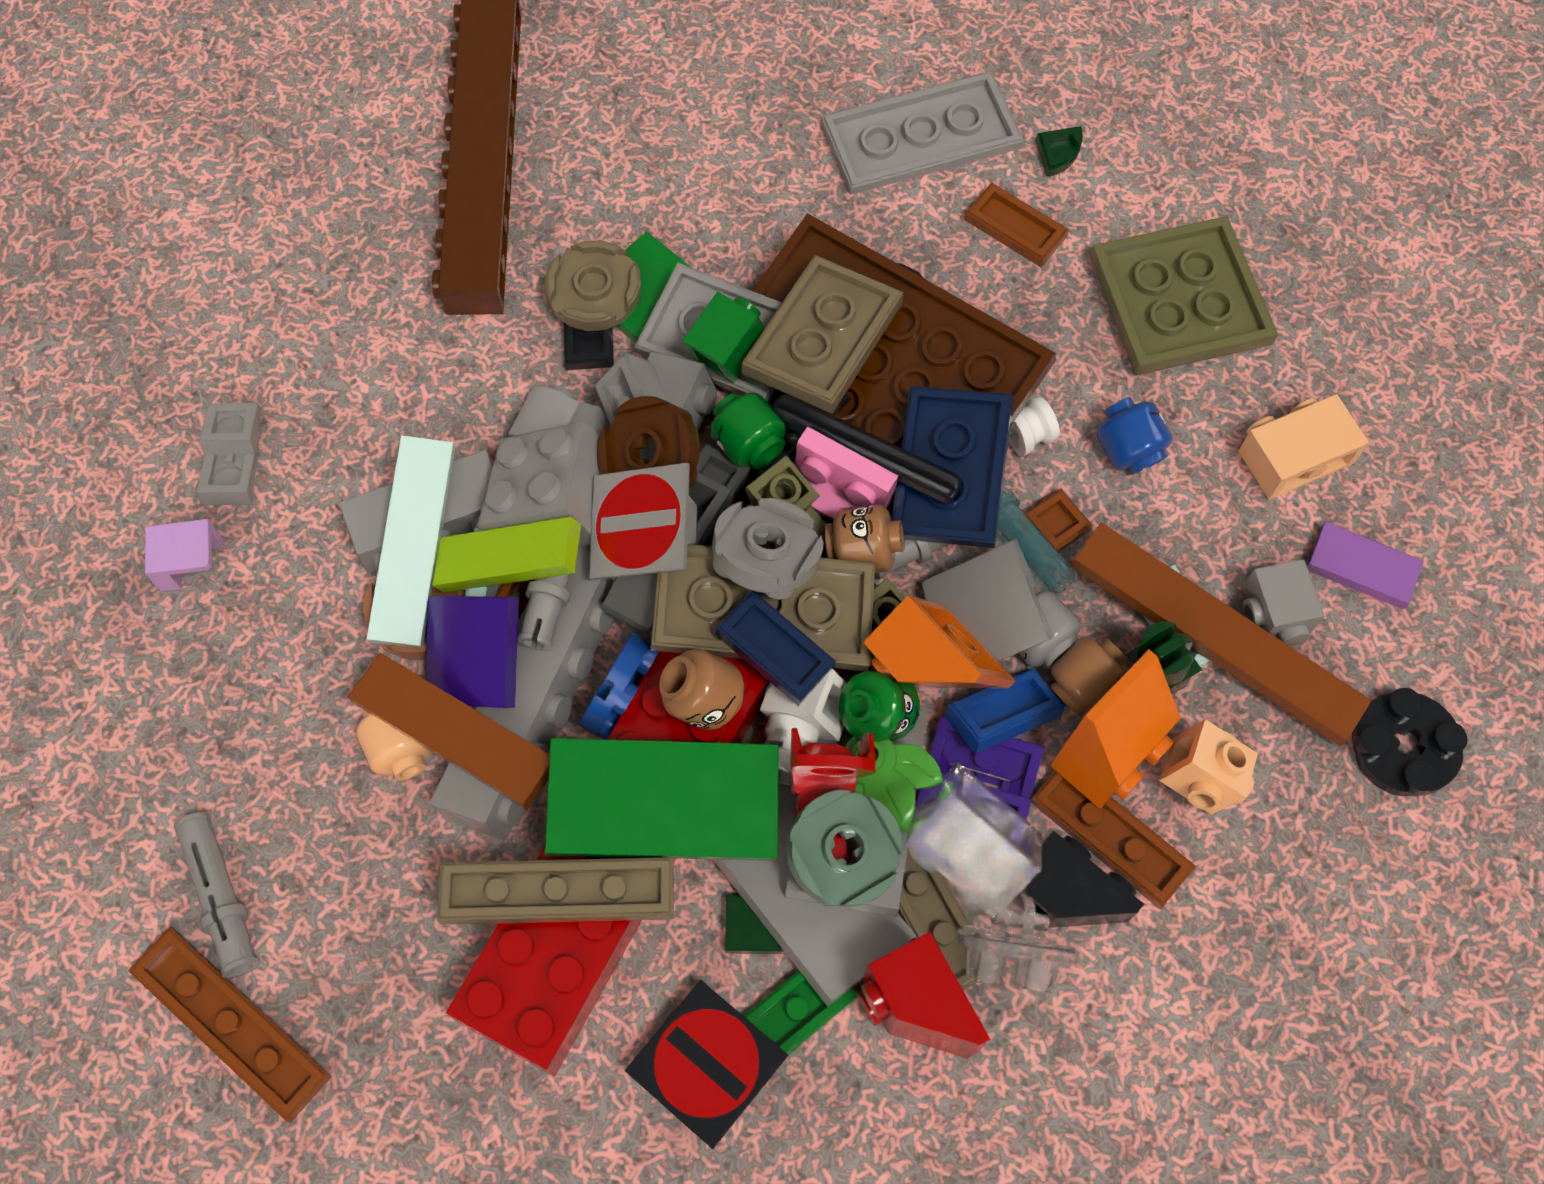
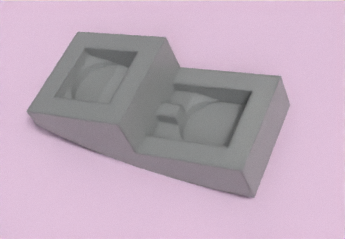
(230, 452)

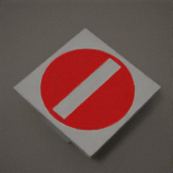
(641, 522)

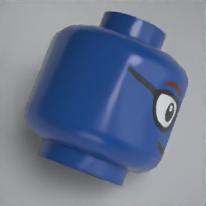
(1134, 435)

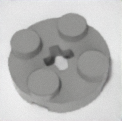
(761, 569)

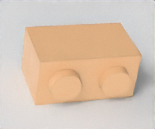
(1302, 445)

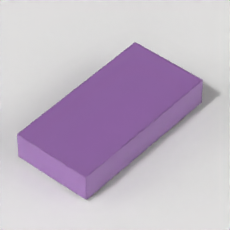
(1364, 565)

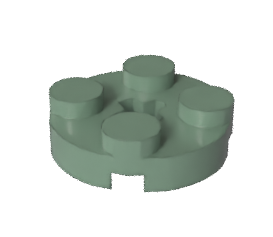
(876, 857)

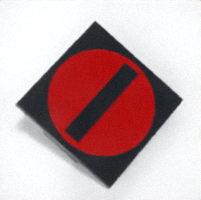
(706, 1064)

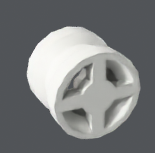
(1033, 425)

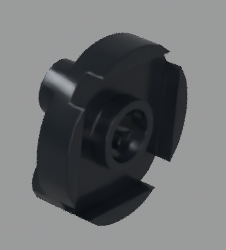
(1410, 773)

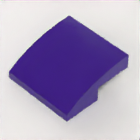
(473, 648)
(1010, 760)

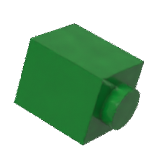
(724, 335)

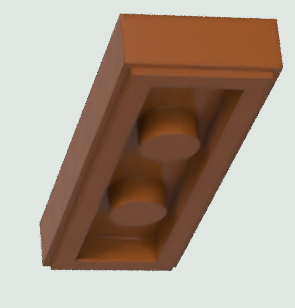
(1116, 839)

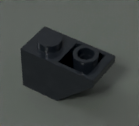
(1077, 890)

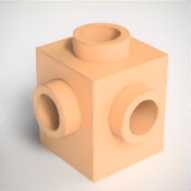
(1209, 767)

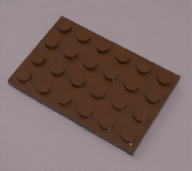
(927, 344)

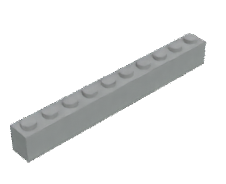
(550, 678)

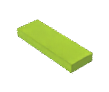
(507, 555)

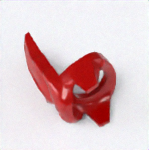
(825, 769)

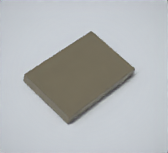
(822, 333)

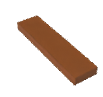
(453, 730)
(230, 1024)

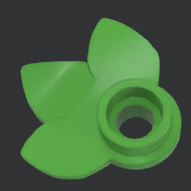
(898, 772)

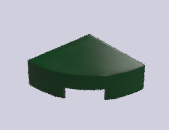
(1059, 148)
(745, 931)

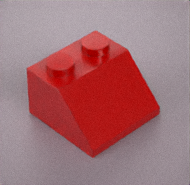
(922, 999)

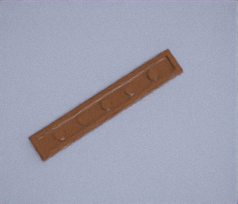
(1222, 634)

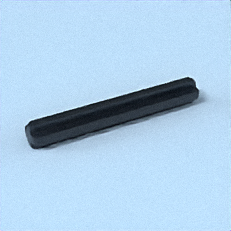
(910, 468)

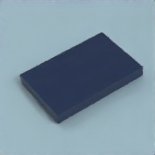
(970, 438)

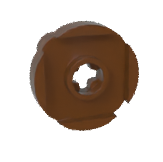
(644, 418)

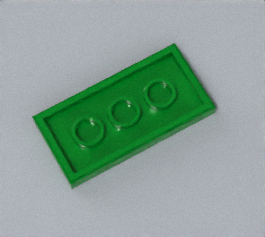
(662, 799)

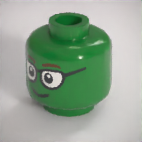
(748, 430)
(878, 706)

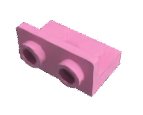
(841, 475)

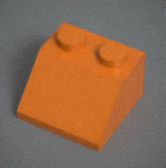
(932, 648)
(1121, 734)

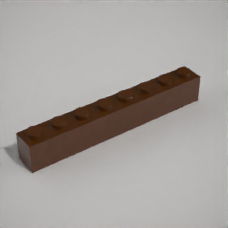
(479, 158)

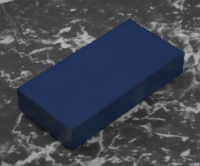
(775, 647)

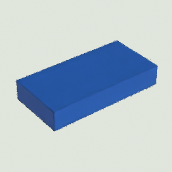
(1003, 713)

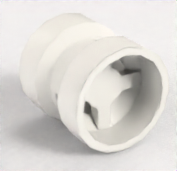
(779, 733)

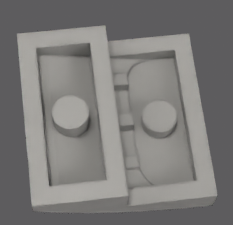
(994, 600)

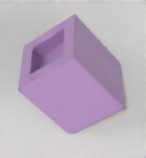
(179, 550)

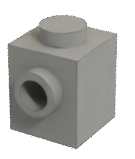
(1283, 601)

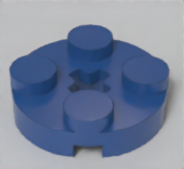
(618, 687)

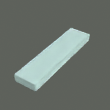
(411, 542)

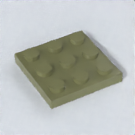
(1182, 295)

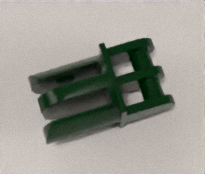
(1172, 653)

